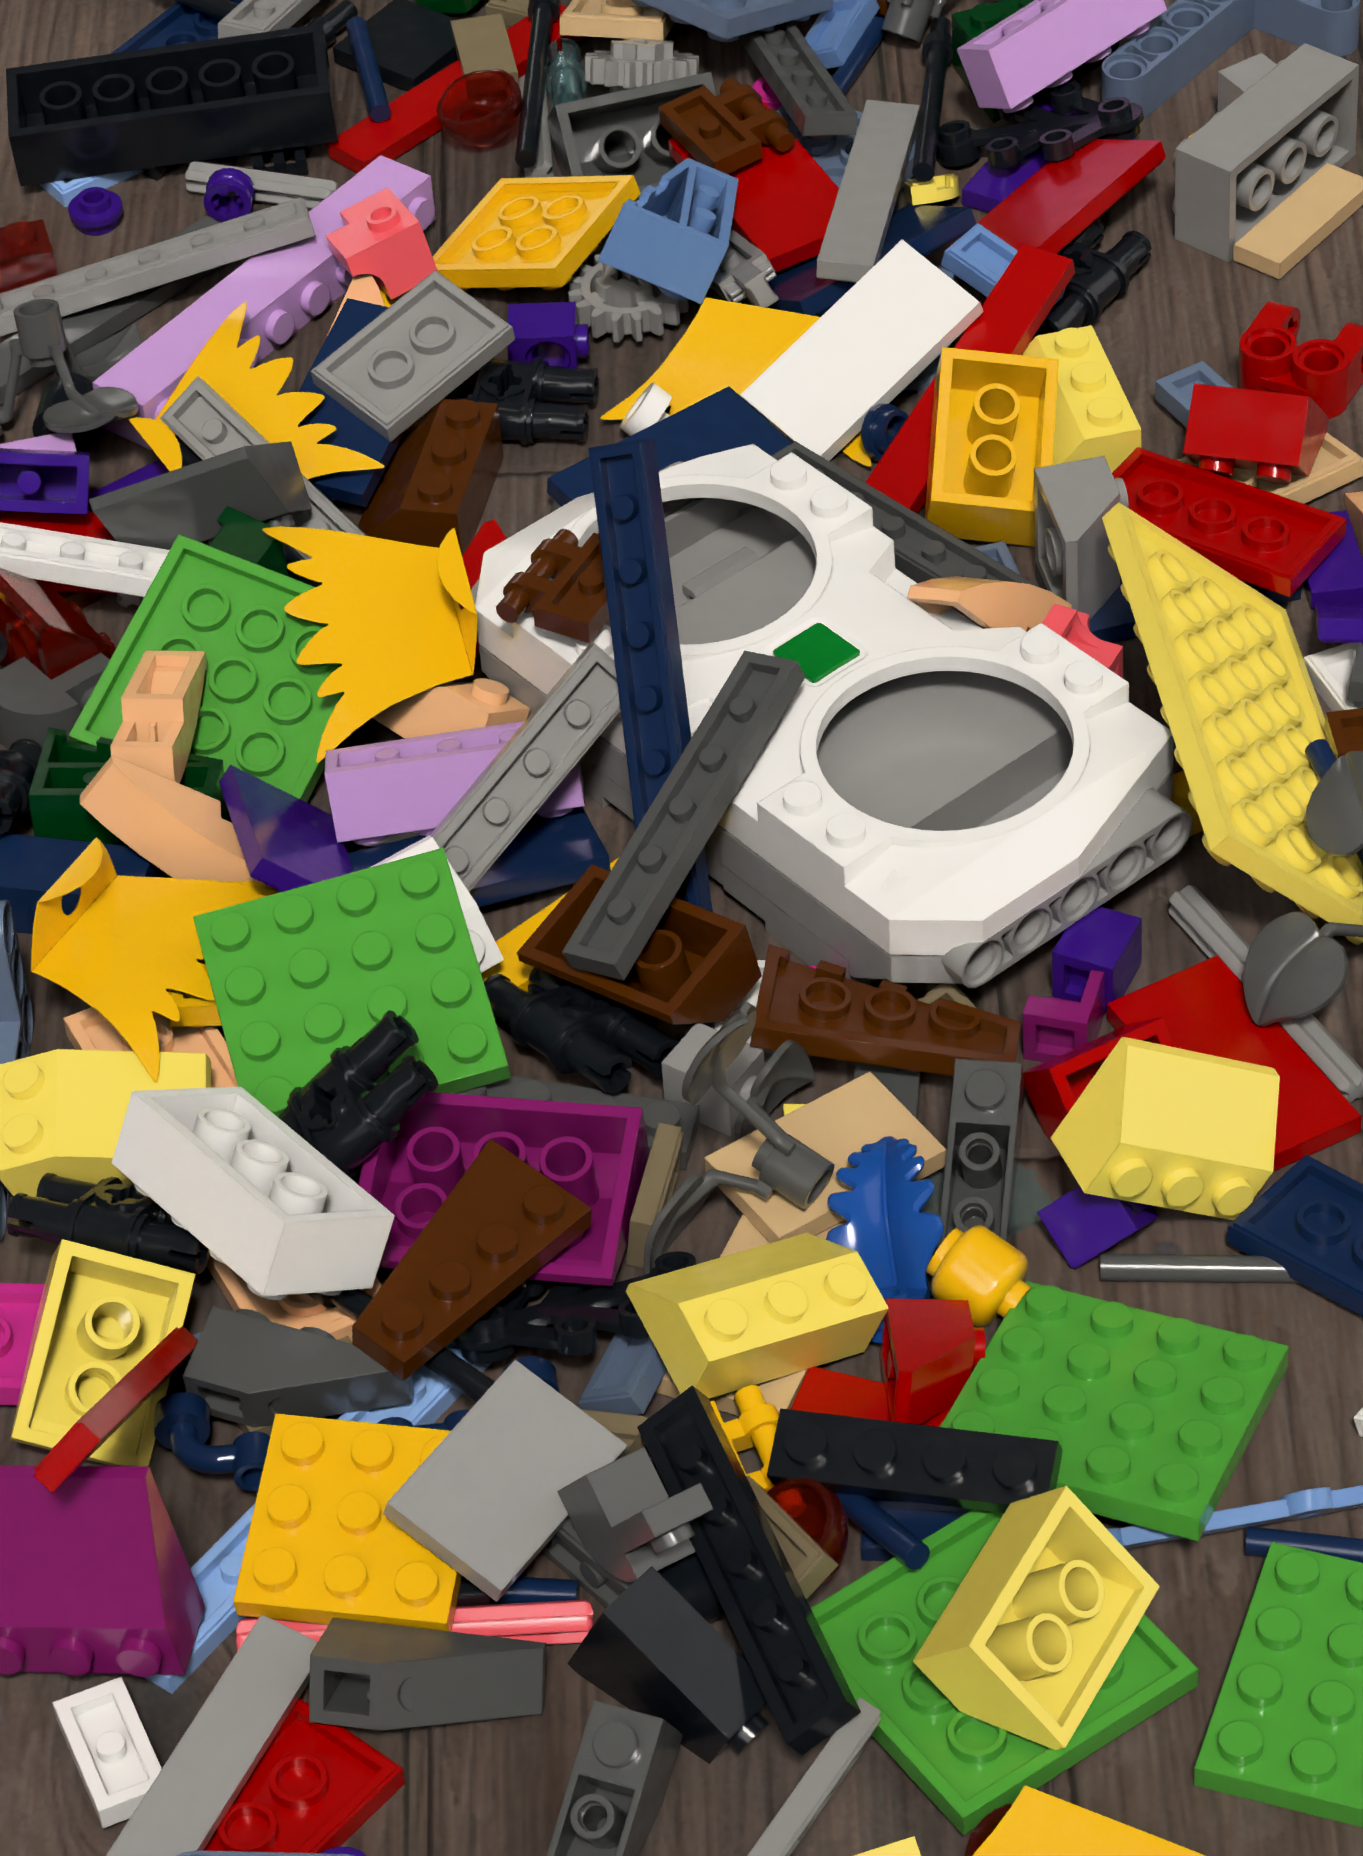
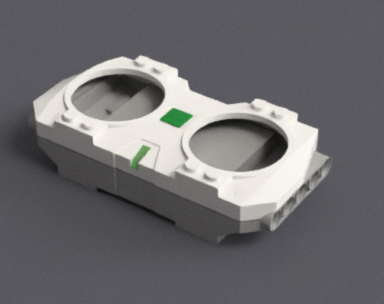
(932, 778)

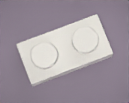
(108, 1748)

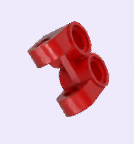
(1317, 368)

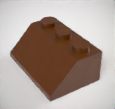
(438, 476)
(686, 974)

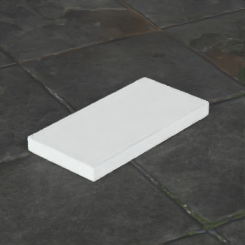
(862, 351)

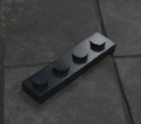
(912, 1461)

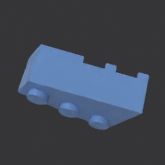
(676, 231)

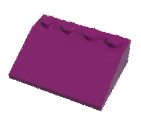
(580, 1146)
(93, 1576)

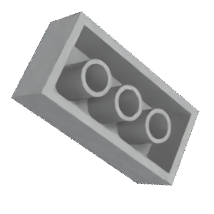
(1264, 148)

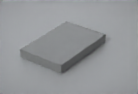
(412, 355)
(493, 1482)

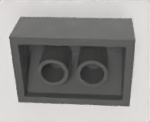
(619, 131)
(187, 501)

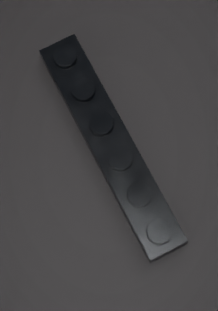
(751, 1574)

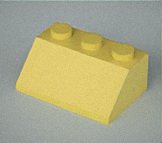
(1090, 403)
(1173, 1129)
(759, 1313)
(1038, 1620)

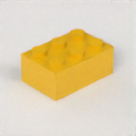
(986, 438)

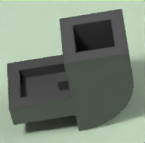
(35, 702)
(630, 1518)

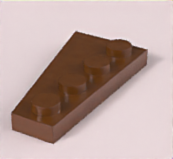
(872, 1024)
(471, 1254)

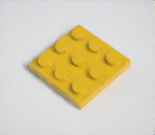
(533, 231)
(322, 1535)

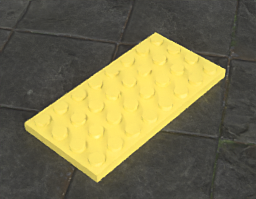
(1236, 714)

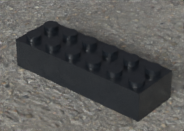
(170, 105)

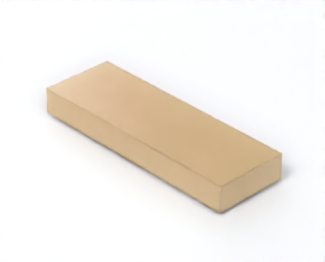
(1301, 221)

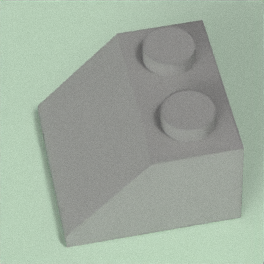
(1071, 531)

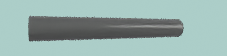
(1192, 1268)

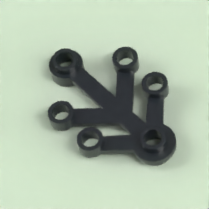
(1043, 129)
(568, 1307)

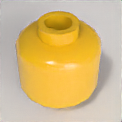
(981, 1270)

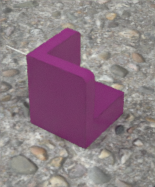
(1061, 1025)

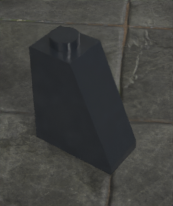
(673, 1665)

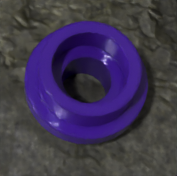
(95, 211)

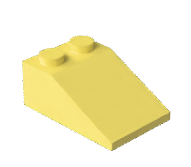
(69, 1107)
(90, 1331)

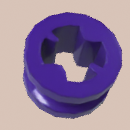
(220, 184)

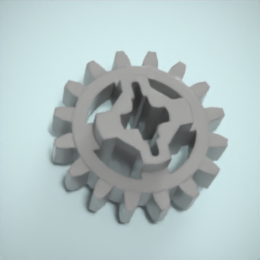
(638, 63)
(621, 303)

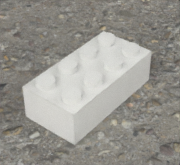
(252, 1191)

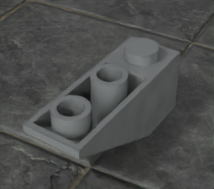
(982, 1146)
(265, 1369)
(421, 1676)
(615, 1783)

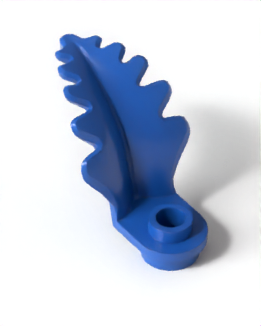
(887, 1218)

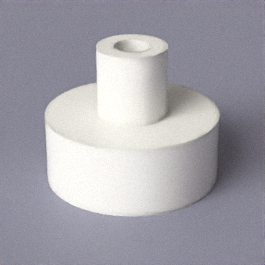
(646, 410)

